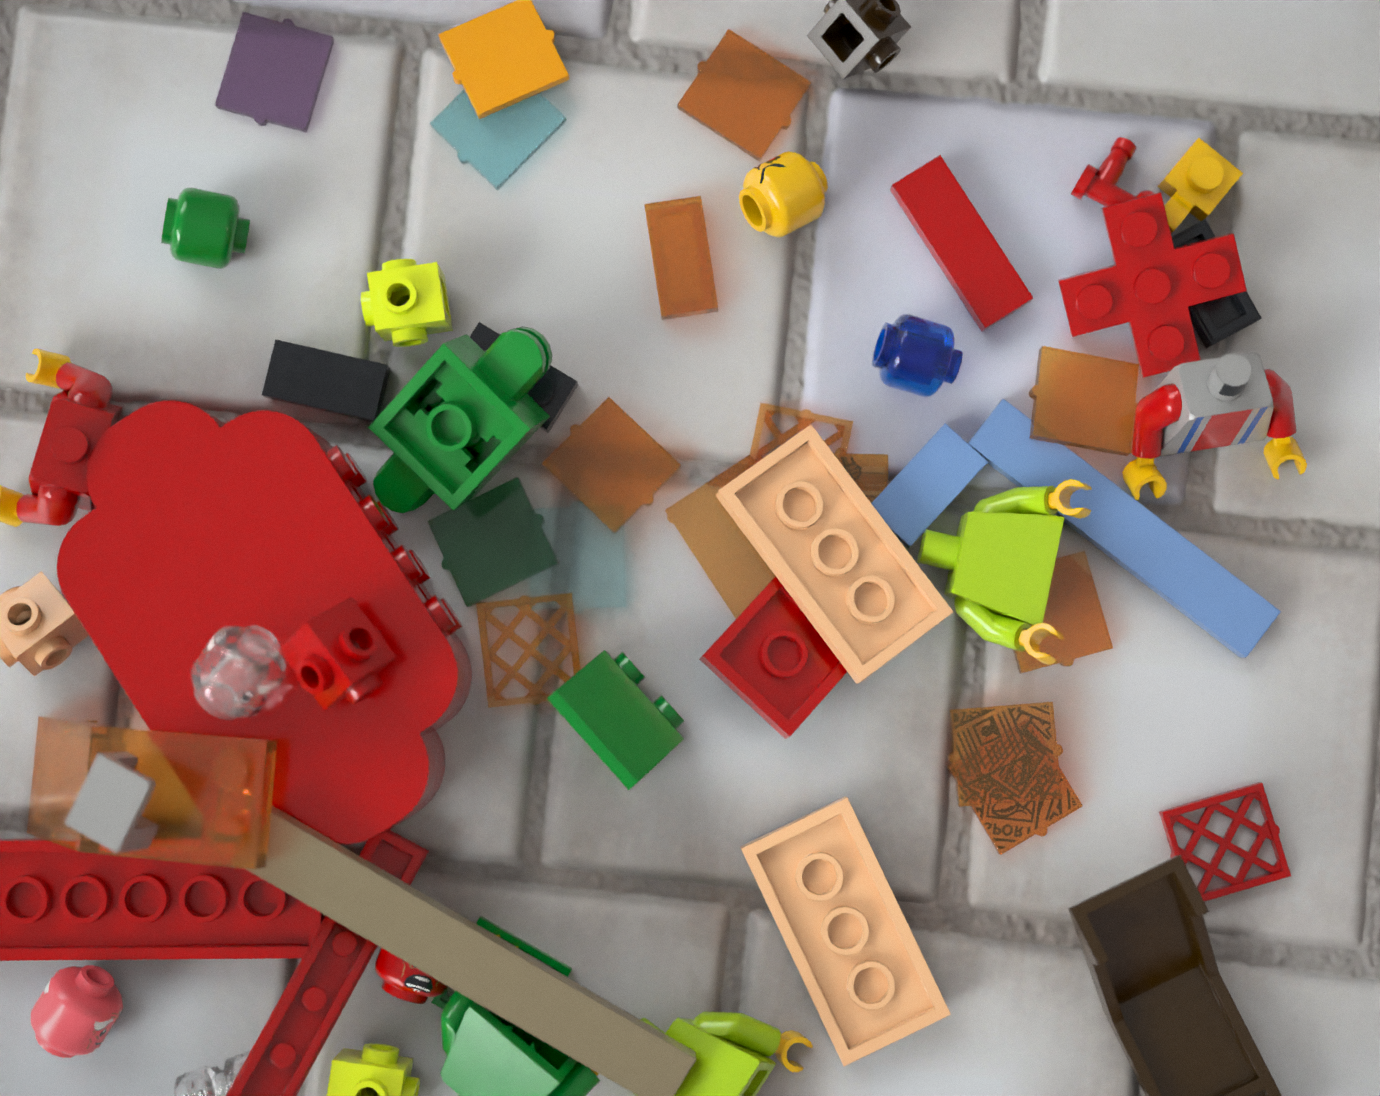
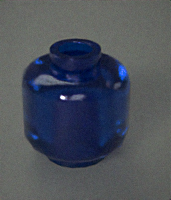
(916, 355)

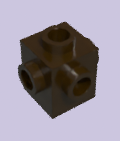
(859, 34)

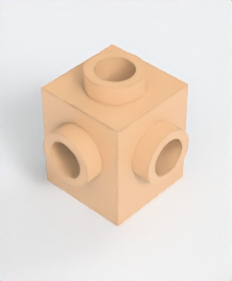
(37, 626)

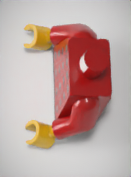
(70, 432)

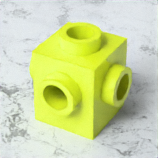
(422, 315)
(375, 1067)

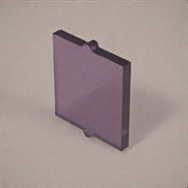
(274, 72)

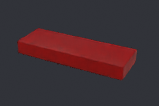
(961, 243)

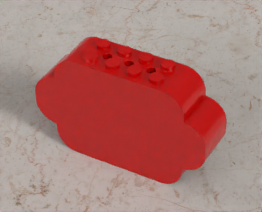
(265, 530)

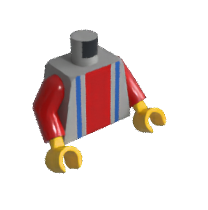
(1212, 407)

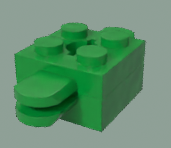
(460, 419)

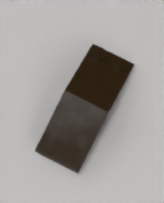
(1165, 988)

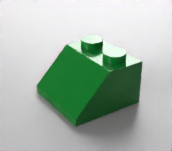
(618, 717)

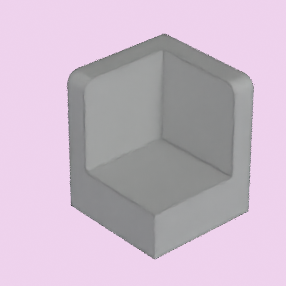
(113, 803)

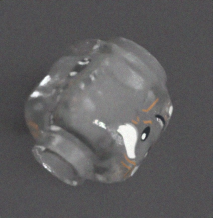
(238, 672)

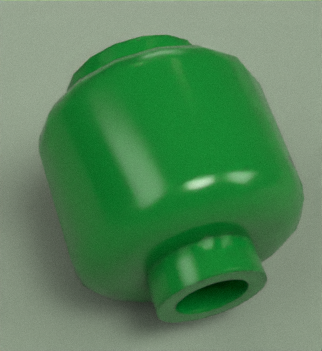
(204, 228)

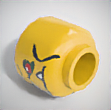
(783, 194)

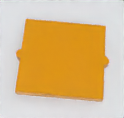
(503, 57)

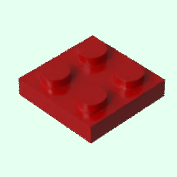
(775, 660)

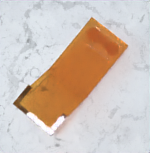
(206, 797)

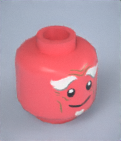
(76, 1011)

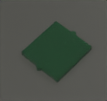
(493, 542)

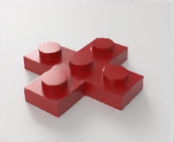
(1151, 284)

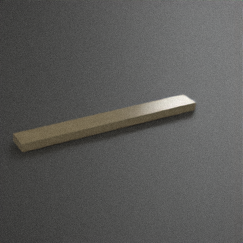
(472, 960)

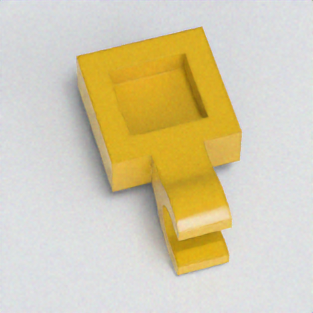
(1197, 183)

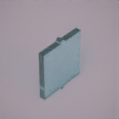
(501, 140)
(588, 559)

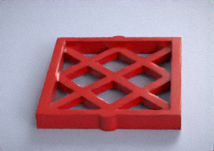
(1267, 830)

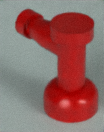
(1101, 182)

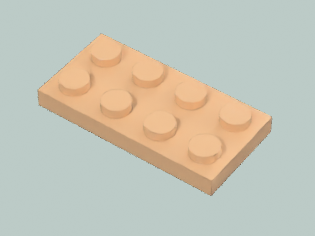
(834, 553)
(845, 931)

